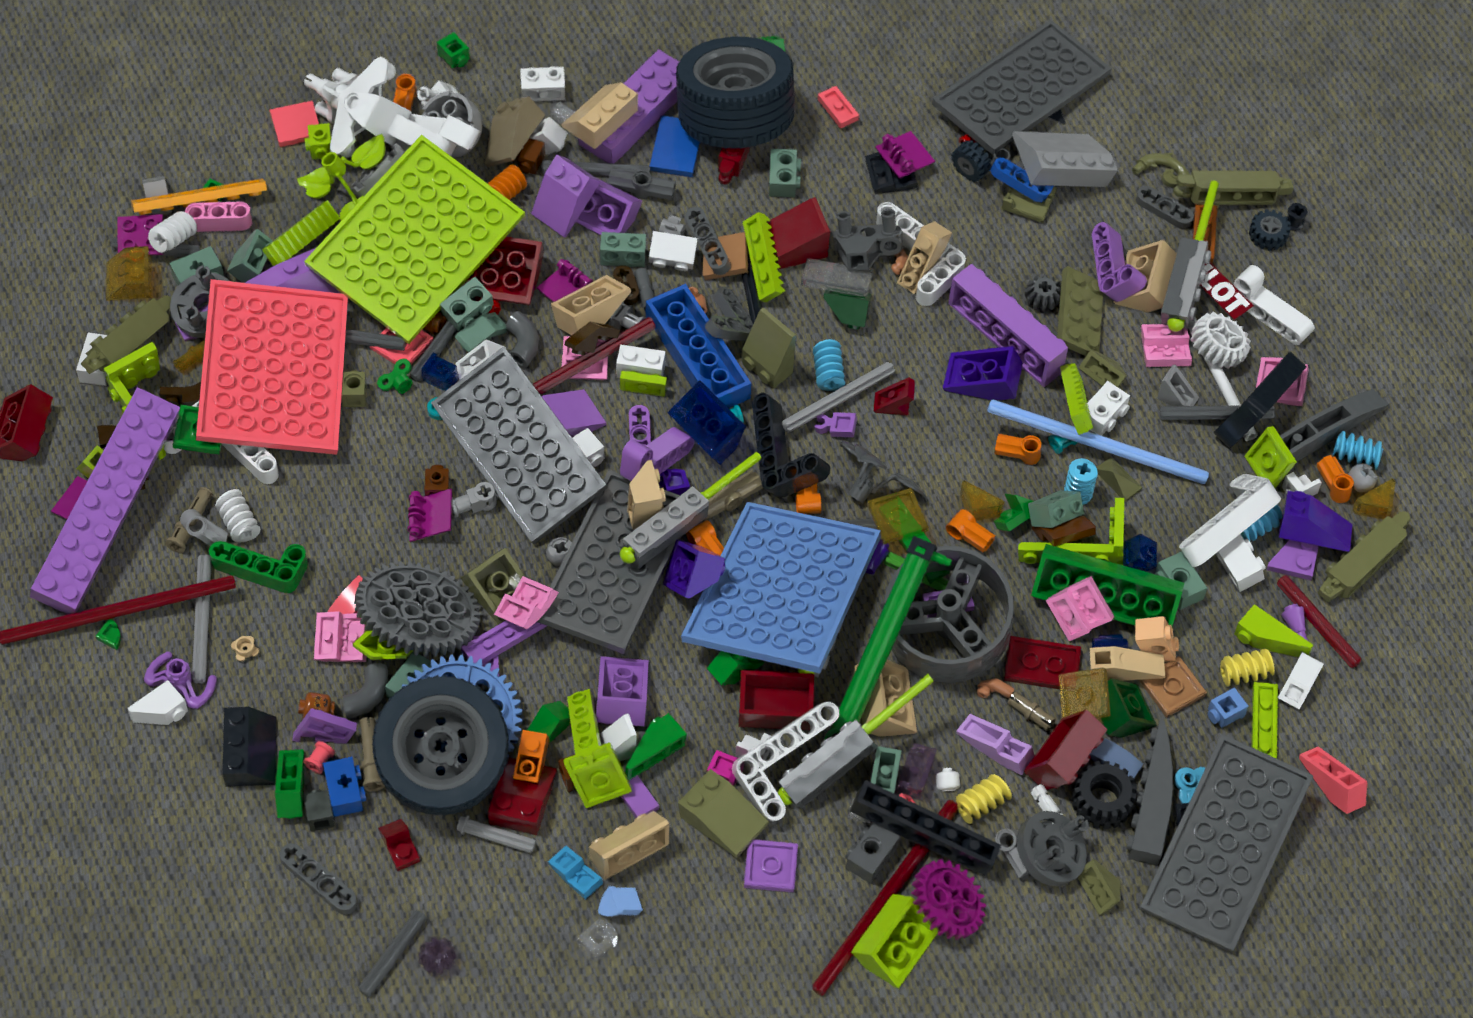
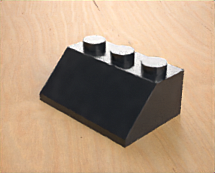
(249, 747)

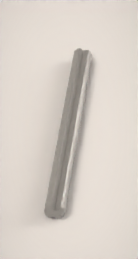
(838, 397)
(201, 623)

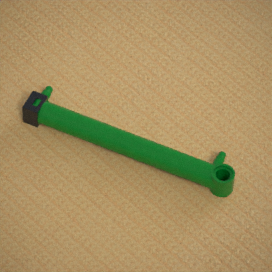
(887, 628)

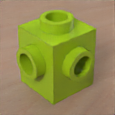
(318, 140)

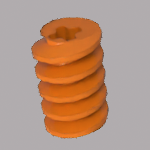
(509, 182)

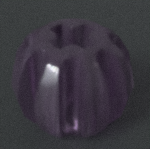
(444, 959)

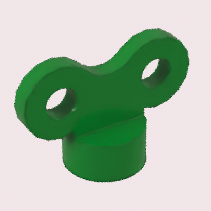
(397, 378)

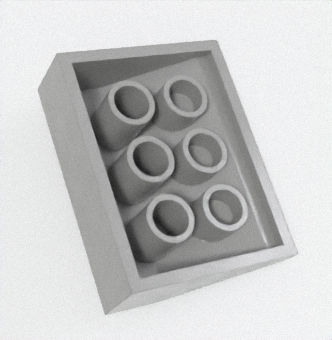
(1064, 159)

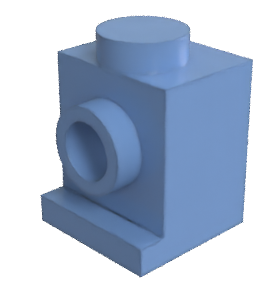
(1231, 703)

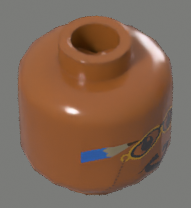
(316, 701)

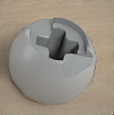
(1363, 477)
(555, 547)

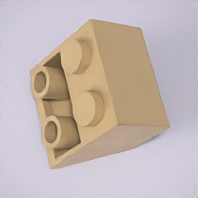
(645, 495)

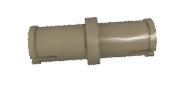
(1031, 711)

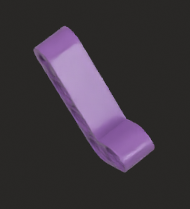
(1114, 277)
(662, 451)

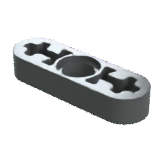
(1162, 199)

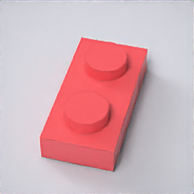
(838, 107)

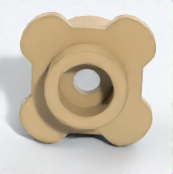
(240, 643)

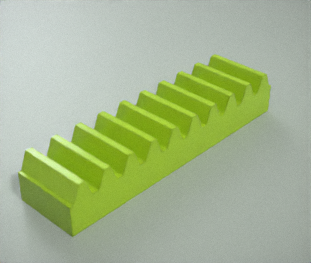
(301, 233)
(763, 257)
(1076, 398)

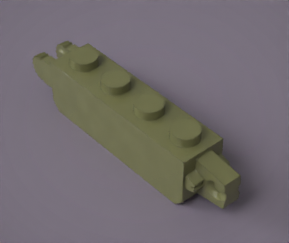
(1234, 187)
(129, 335)
(1365, 558)

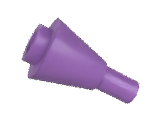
(1295, 619)

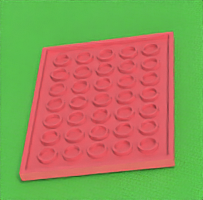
(272, 367)

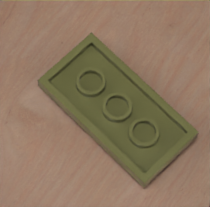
(1080, 311)

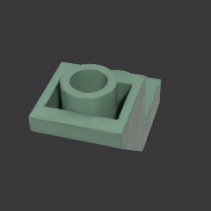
(481, 329)

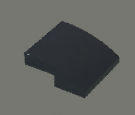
(884, 178)

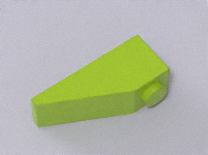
(1268, 633)

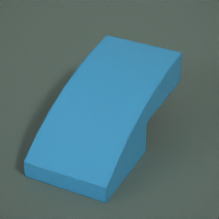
(575, 872)

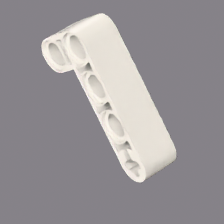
(1272, 309)

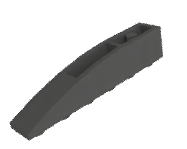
(1329, 423)
(1154, 801)

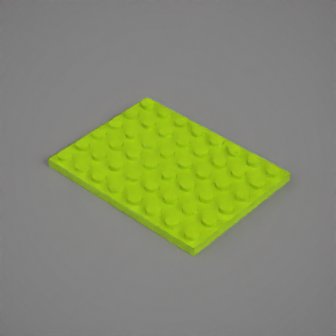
(414, 238)

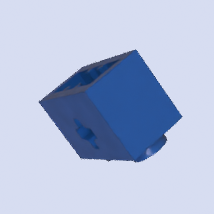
(346, 799)

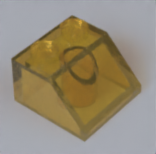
(129, 274)

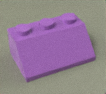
(609, 210)

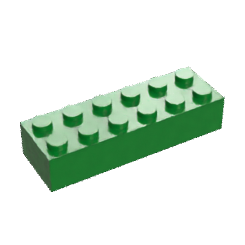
(1126, 590)

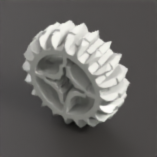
(1220, 340)

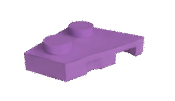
(1295, 560)
(324, 727)

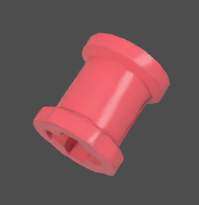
(318, 757)

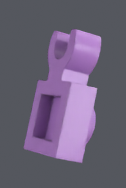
(839, 425)

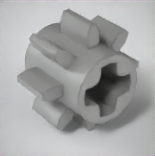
(672, 226)

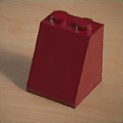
(800, 234)

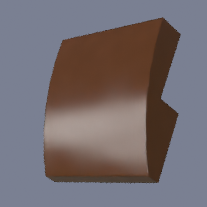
(1067, 532)

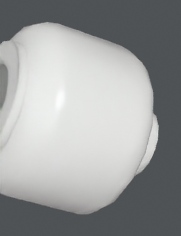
(948, 780)

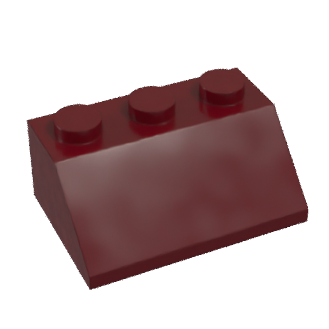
(23, 423)

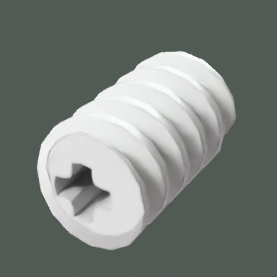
(172, 231)
(237, 516)

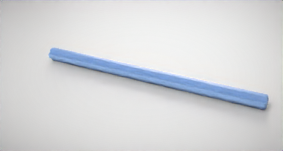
(1098, 442)

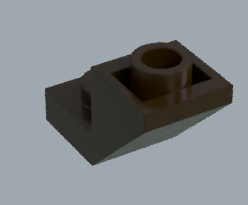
(586, 338)

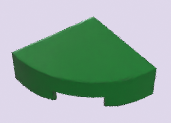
(109, 634)

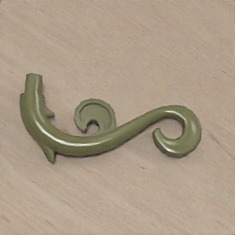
(1165, 159)

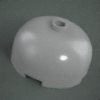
(457, 107)
(372, 176)

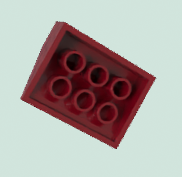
(511, 270)

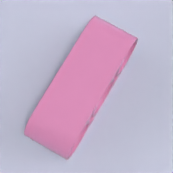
(220, 216)

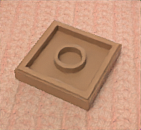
(737, 252)
(1176, 689)

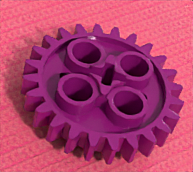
(948, 899)

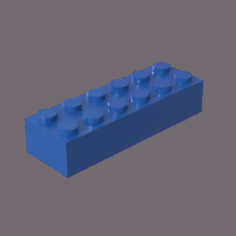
(696, 352)

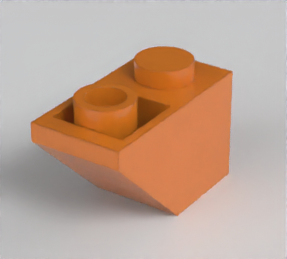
(531, 756)

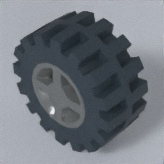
(971, 161)
(1269, 229)

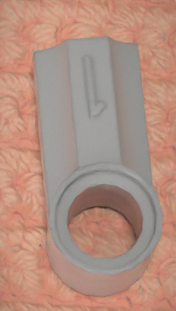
(204, 529)
(1012, 851)

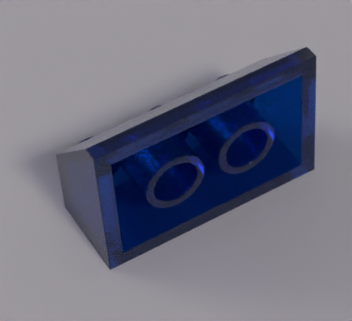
(708, 422)

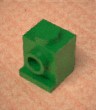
(456, 54)

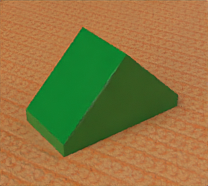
(551, 720)

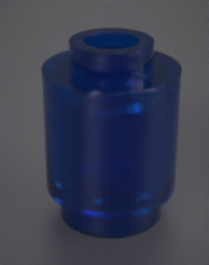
(1110, 640)

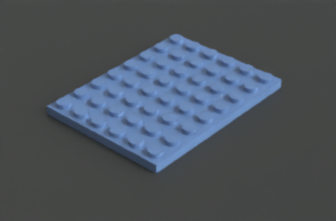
(783, 587)

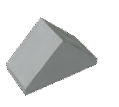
(156, 187)
(1176, 389)

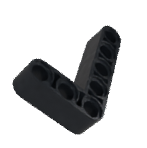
(1260, 400)
(776, 472)

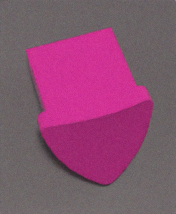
(722, 765)

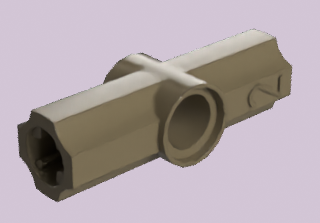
(734, 493)

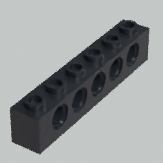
(925, 828)

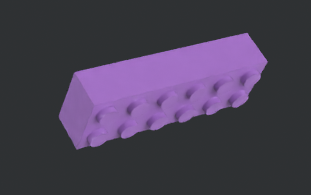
(656, 95)
(1007, 324)

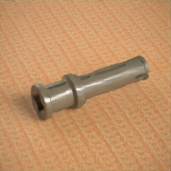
(180, 535)
(372, 778)

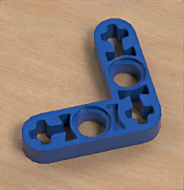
(1024, 188)

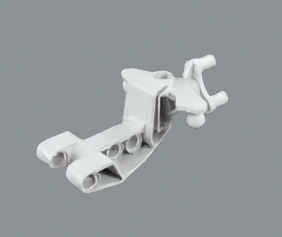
(357, 105)

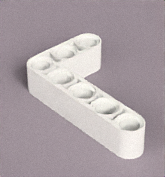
(950, 263)
(255, 464)
(1253, 500)
(778, 751)

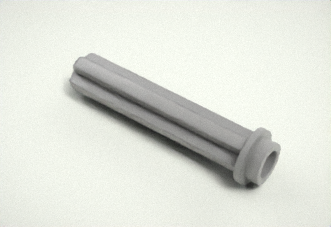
(495, 834)

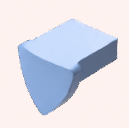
(620, 902)

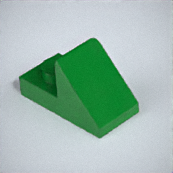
(1016, 515)

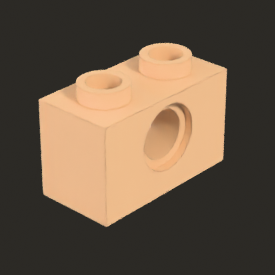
(1156, 637)

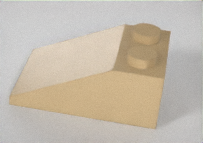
(589, 304)

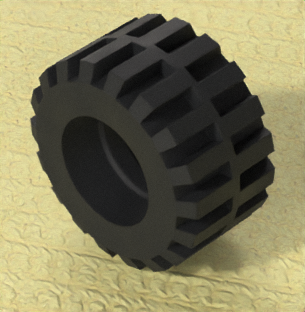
(1105, 777)

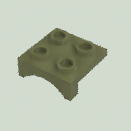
(1024, 206)

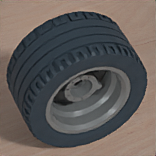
(735, 92)
(418, 708)

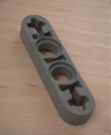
(708, 240)
(314, 882)

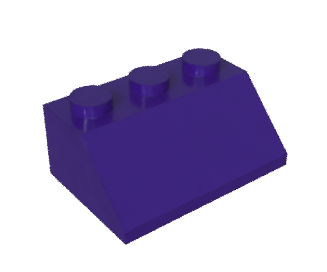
(692, 569)

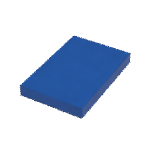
(674, 149)

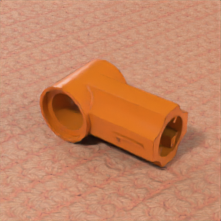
(405, 91)
(1018, 448)
(1335, 479)
(808, 501)
(965, 527)
(705, 536)

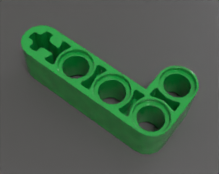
(227, 558)

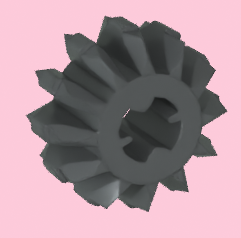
(1043, 293)

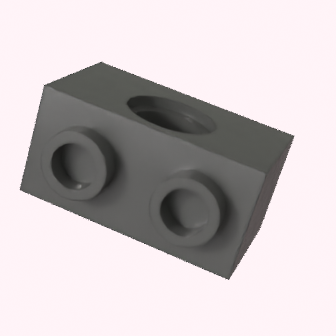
(869, 865)

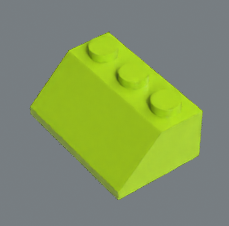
(895, 940)

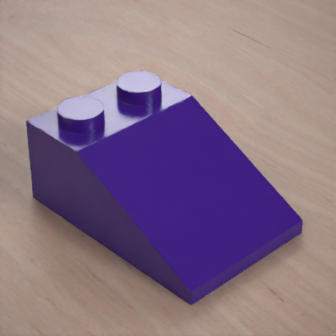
(984, 373)
(1314, 523)

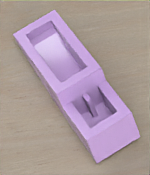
(996, 743)

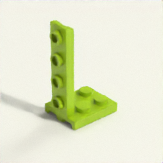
(128, 372)
(1113, 552)
(594, 766)

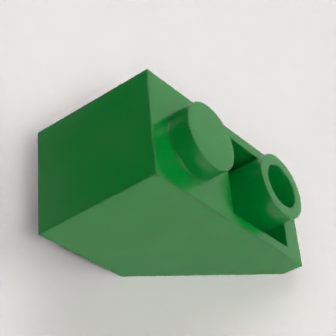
(728, 667)

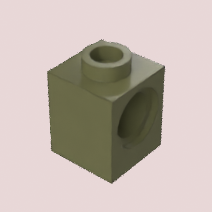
(354, 396)

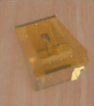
(979, 502)
(1377, 502)

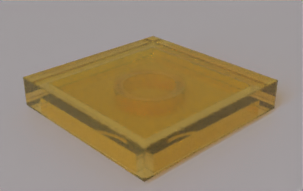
(897, 515)
(1085, 691)

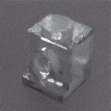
(595, 932)

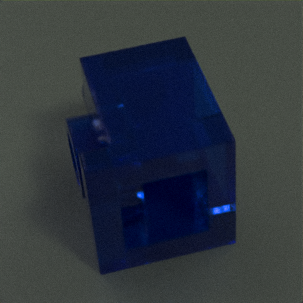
(439, 372)

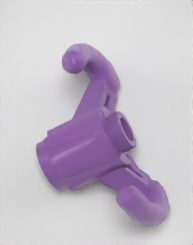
(179, 675)

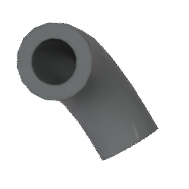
(526, 337)
(369, 694)

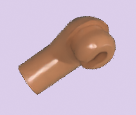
(901, 259)
(700, 298)
(994, 685)

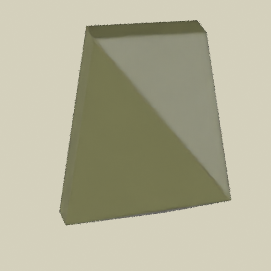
(1103, 369)
(1118, 479)
(1100, 886)

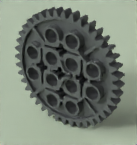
(417, 608)

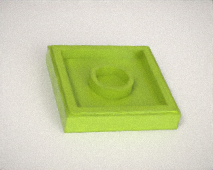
(1270, 457)

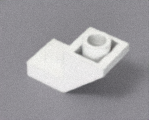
(1300, 680)

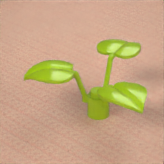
(319, 181)

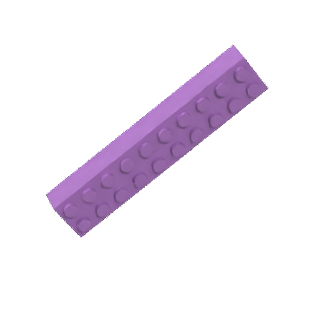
(104, 502)

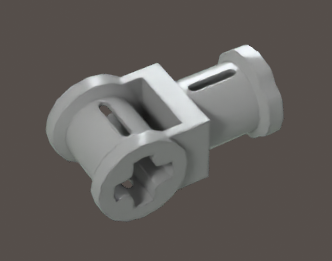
(623, 318)
(475, 499)

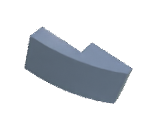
(1115, 754)

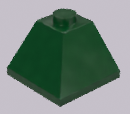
(849, 308)
(1127, 710)

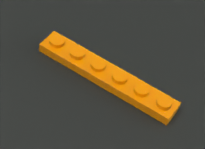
(210, 194)

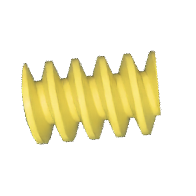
(1246, 665)
(982, 796)

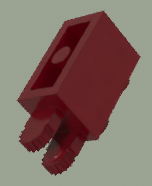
(731, 163)

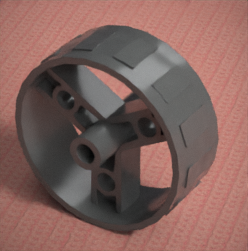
(950, 609)

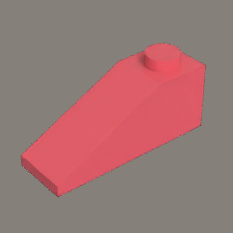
(1336, 780)

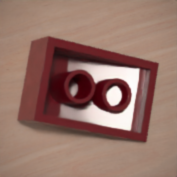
(520, 803)

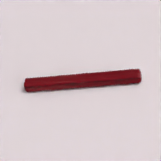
(1319, 621)

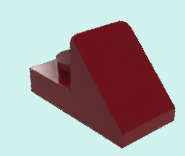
(895, 398)
(399, 844)

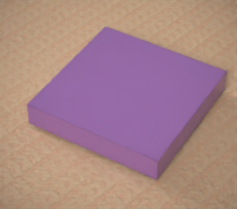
(771, 865)

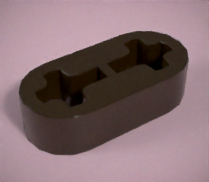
(630, 282)

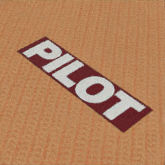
(1225, 292)

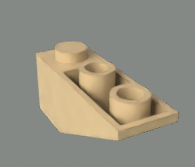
(924, 254)
(1127, 664)

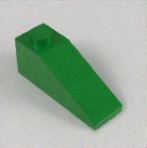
(660, 740)
(290, 784)

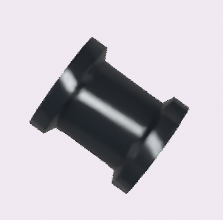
(1296, 214)

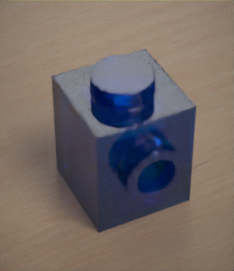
(1140, 553)

